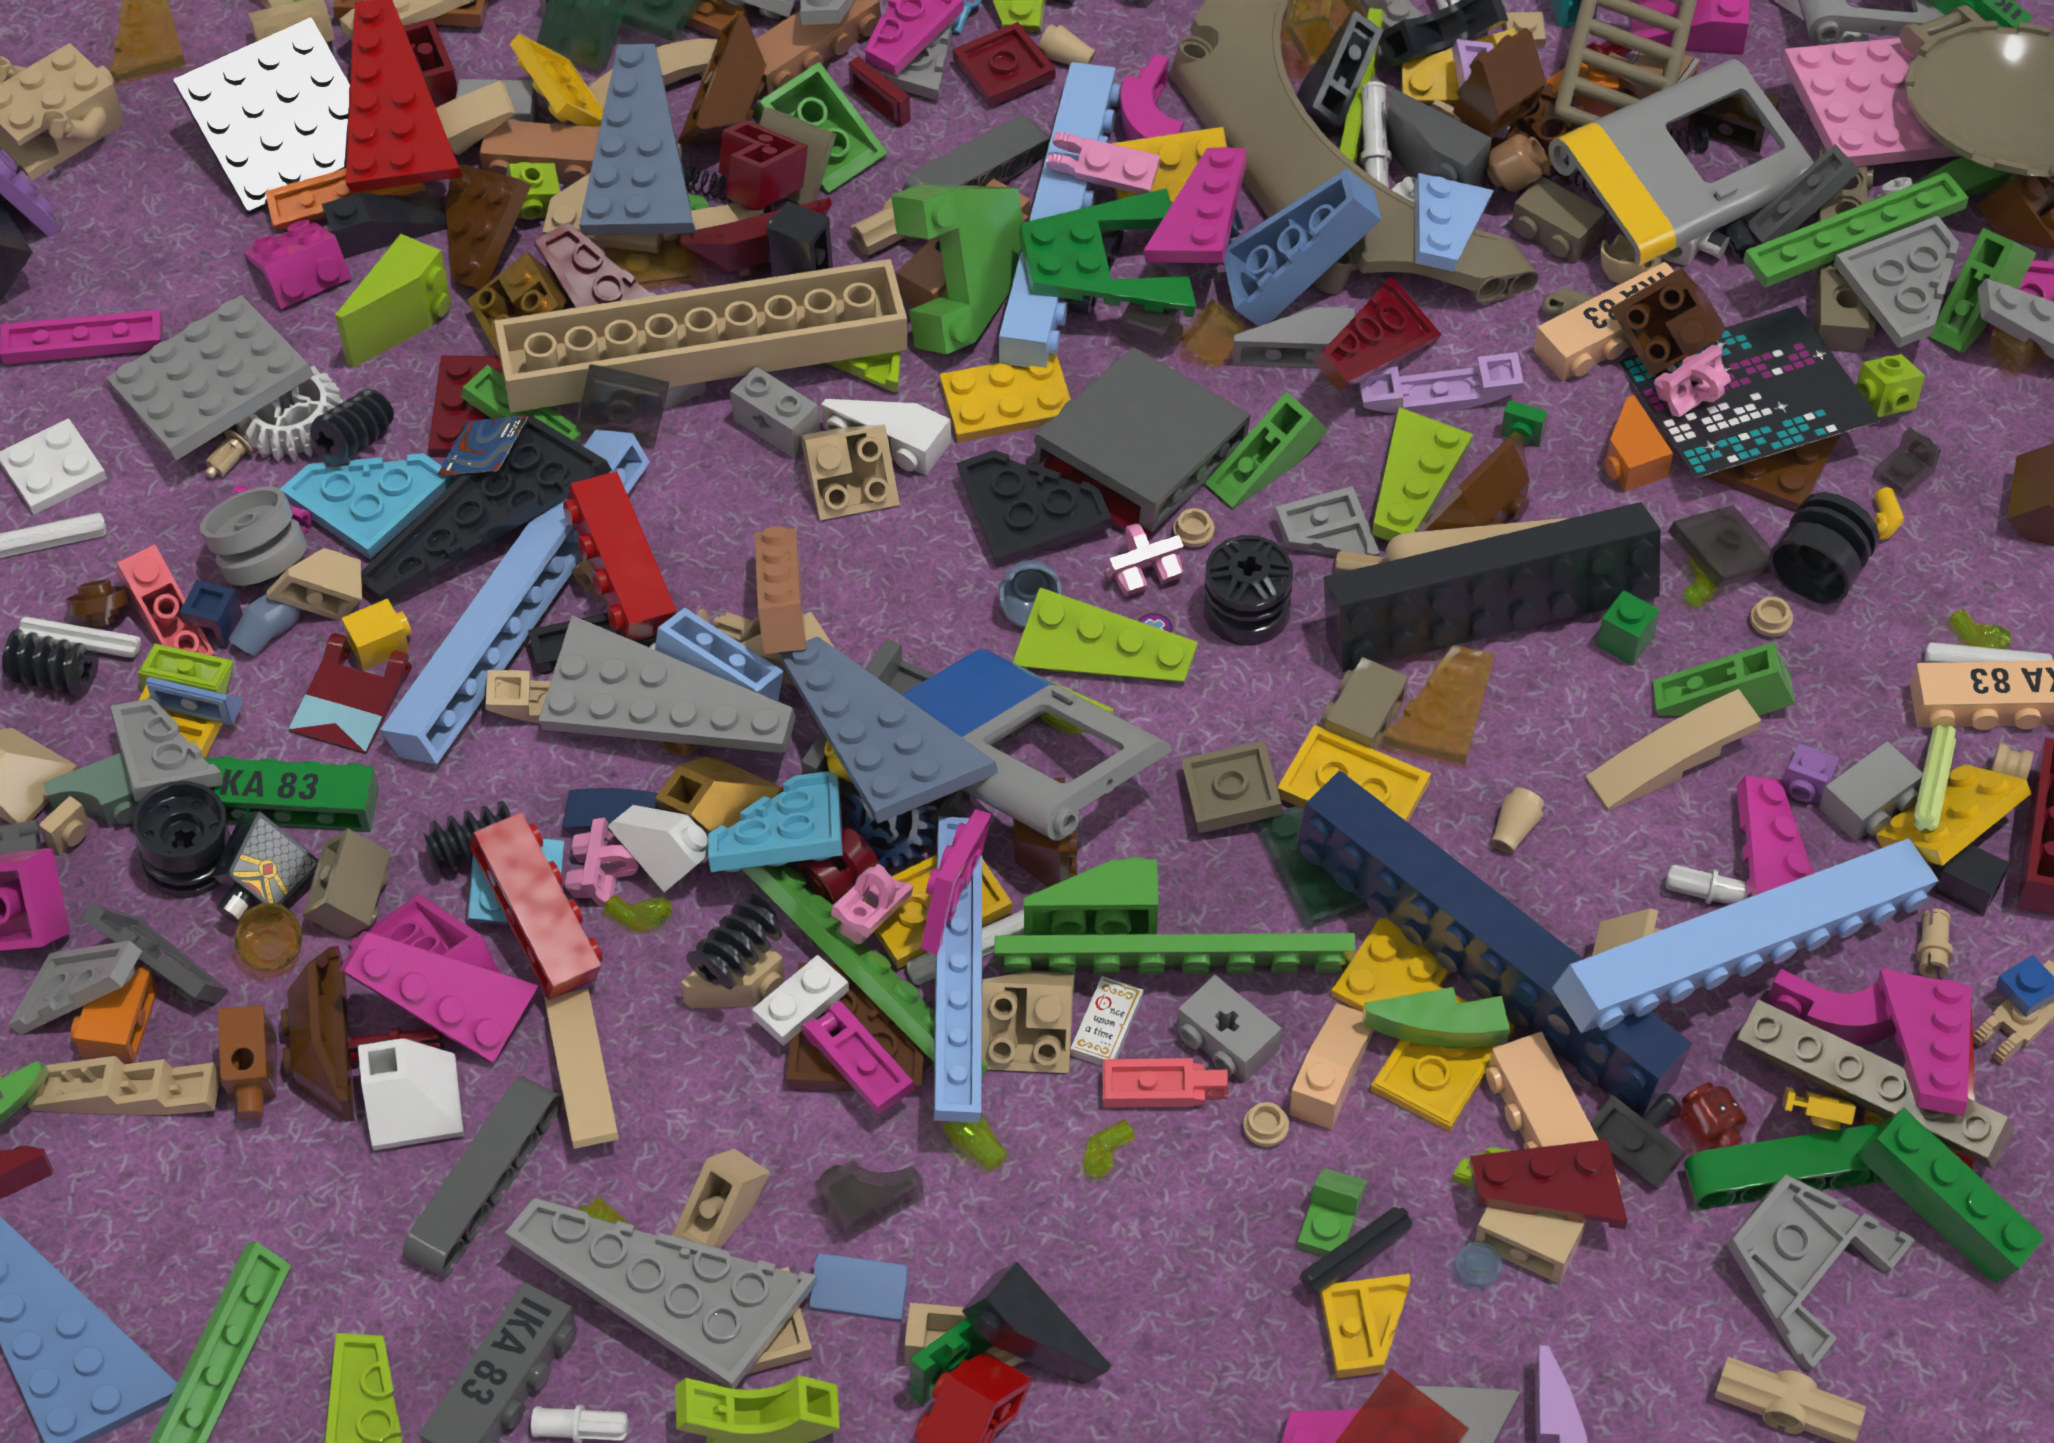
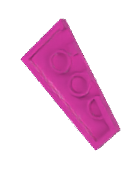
(447, 994)
(1934, 1036)

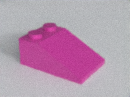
(1715, 27)
(30, 900)
(434, 930)

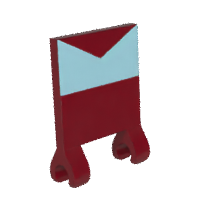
(347, 703)

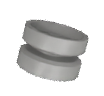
(253, 536)

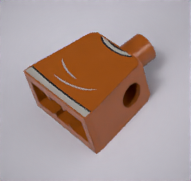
(247, 1058)

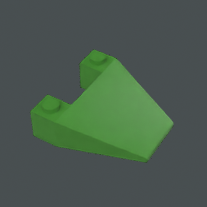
(978, 251)

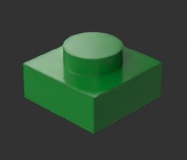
(1524, 420)

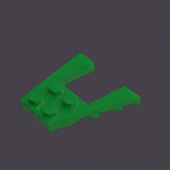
(1069, 259)

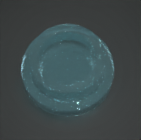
(1478, 1264)

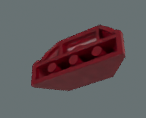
(738, 245)

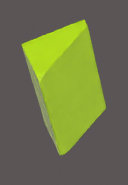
(186, 668)

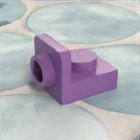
(1809, 774)

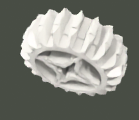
(290, 418)

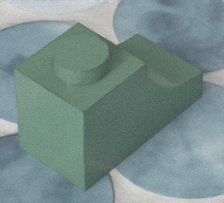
(100, 788)

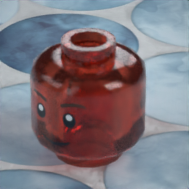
(1712, 1117)

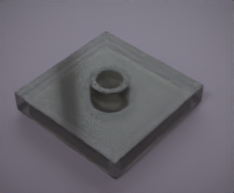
(622, 404)
(1723, 545)

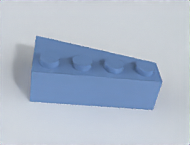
(1297, 245)

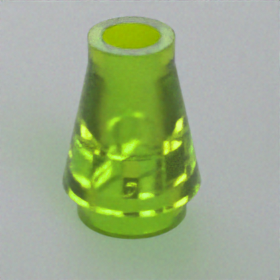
(977, 1142)

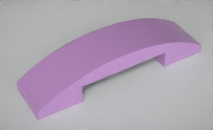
(1444, 390)

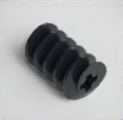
(351, 426)
(49, 665)
(456, 839)
(735, 941)

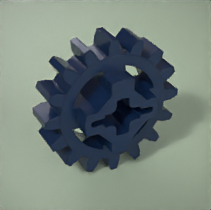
(904, 831)

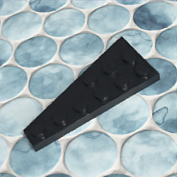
(483, 508)

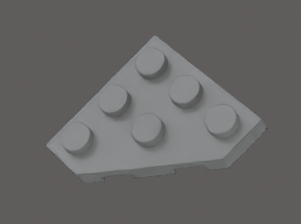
(1903, 277)

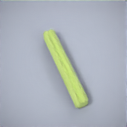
(1935, 778)

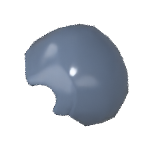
(1020, 588)

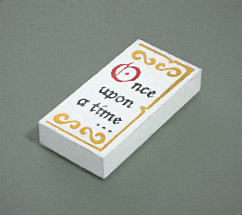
(1106, 1021)

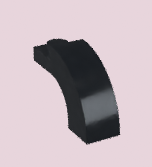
(1440, 30)

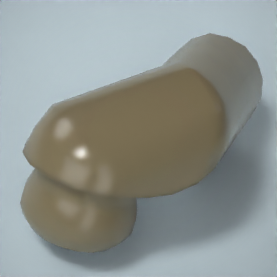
(1563, 301)

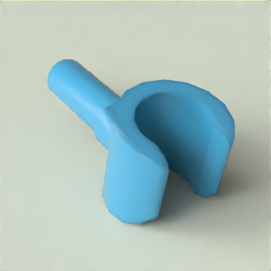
(961, 19)

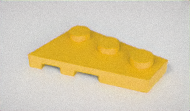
(1436, 74)

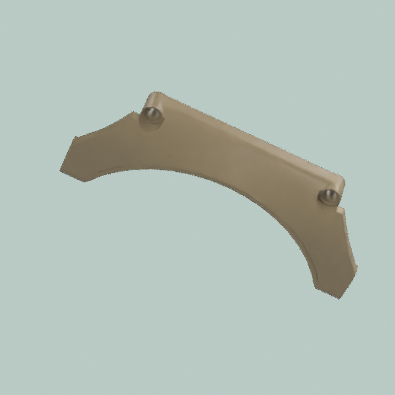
(1240, 83)

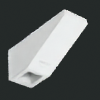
(914, 432)

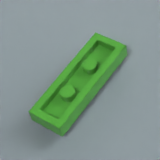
(488, 394)

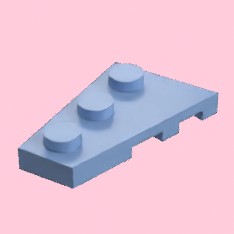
(1445, 219)

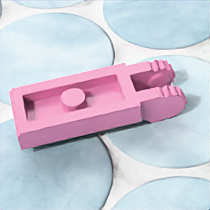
(1105, 163)

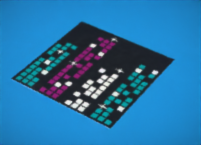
(1779, 396)

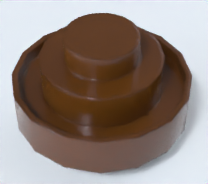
(97, 602)

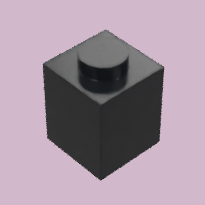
(1971, 878)

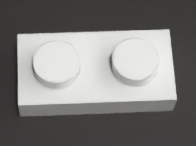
(800, 999)

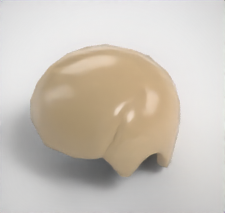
(1619, 262)

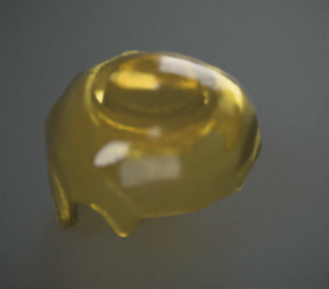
(268, 937)

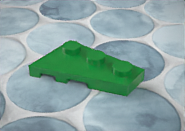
(943, 1356)

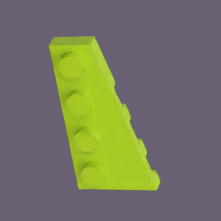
(1417, 471)
(1094, 641)

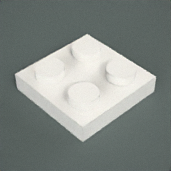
(51, 466)

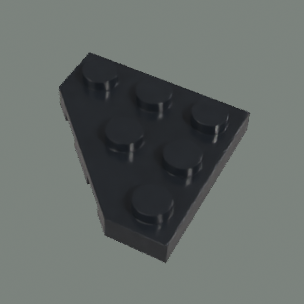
(1029, 506)

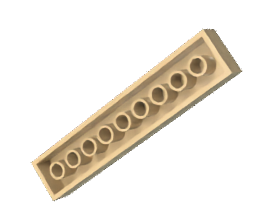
(705, 332)

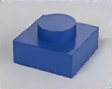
(2027, 985)

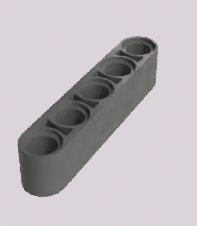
(990, 156)
(480, 1176)

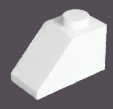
(661, 842)

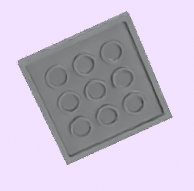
(209, 377)

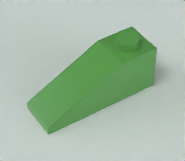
(1991, 259)
(1267, 451)
(1755, 672)

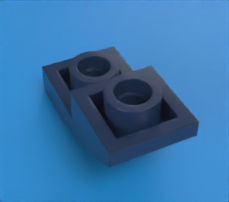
(597, 803)

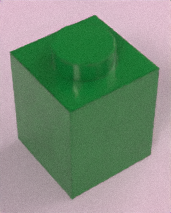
(1628, 627)

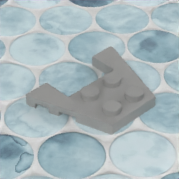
(1792, 1244)

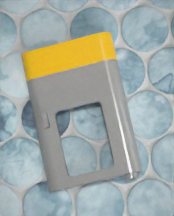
(1652, 183)

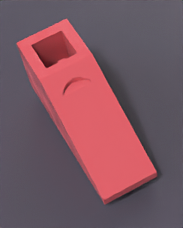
(160, 601)

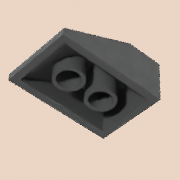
(1434, 142)

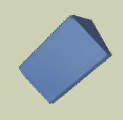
(194, 701)
(859, 1287)

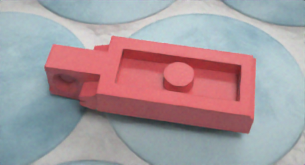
(1160, 1083)

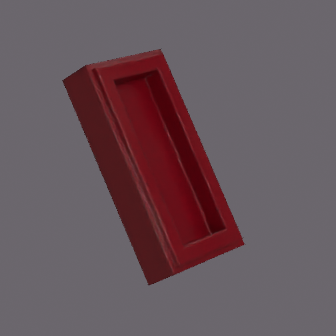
(879, 92)

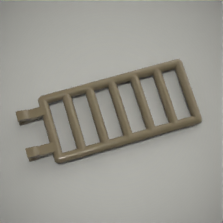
(1579, 54)

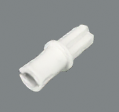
(1705, 885)
(579, 1424)

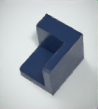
(213, 608)

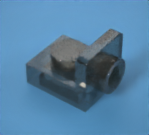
(1908, 464)

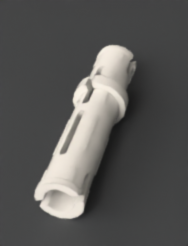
(1376, 152)

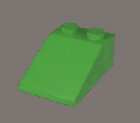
(820, 102)
(1101, 901)

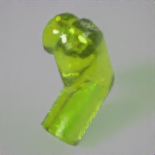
(1979, 634)
(641, 915)

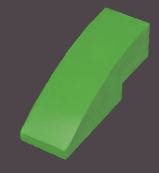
(1438, 1020)

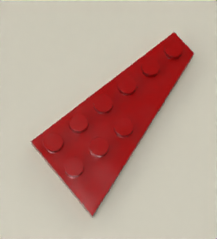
(392, 117)

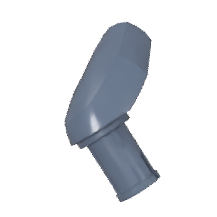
(263, 621)

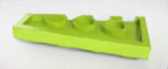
(361, 1392)

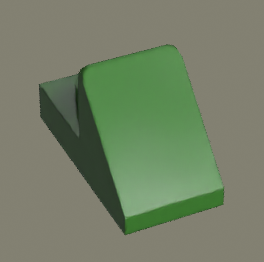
(1331, 1212)

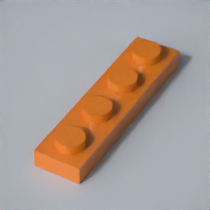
(304, 198)

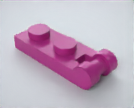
(858, 1057)

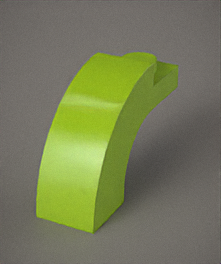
(785, 1413)

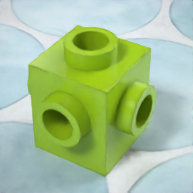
(543, 187)
(1890, 384)

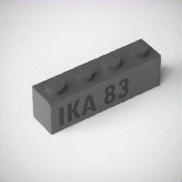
(504, 1370)

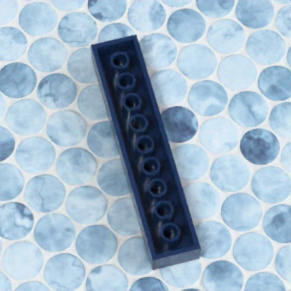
(1480, 938)

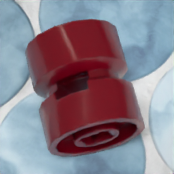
(838, 874)

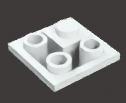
(409, 1093)

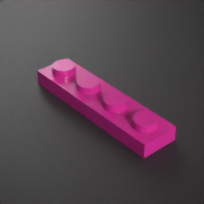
(80, 336)

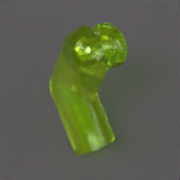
(1701, 589)
(1102, 1146)

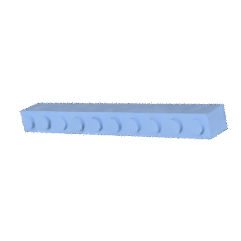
(1084, 110)
(498, 619)
(1744, 936)

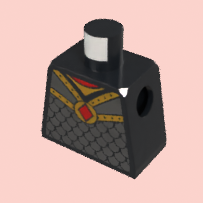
(260, 865)

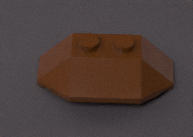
(727, 85)
(1489, 494)
(320, 1034)

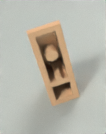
(1330, 1067)

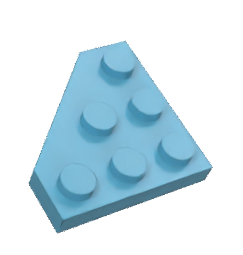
(368, 498)
(789, 828)

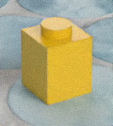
(376, 633)

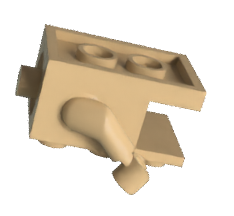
(55, 109)

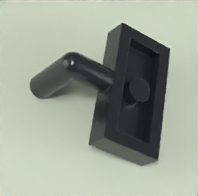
(1637, 1138)

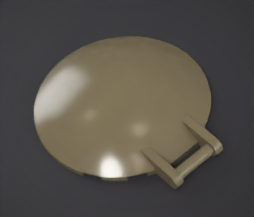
(1985, 89)

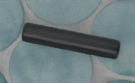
(1356, 1250)

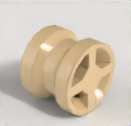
(2012, 762)

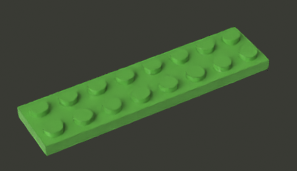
(1190, 951)

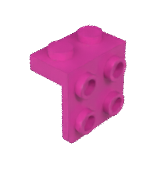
(299, 262)

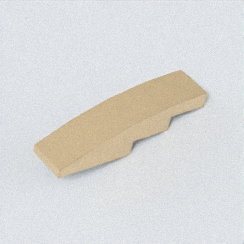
(475, 115)
(1673, 749)
(581, 1069)
(127, 1089)

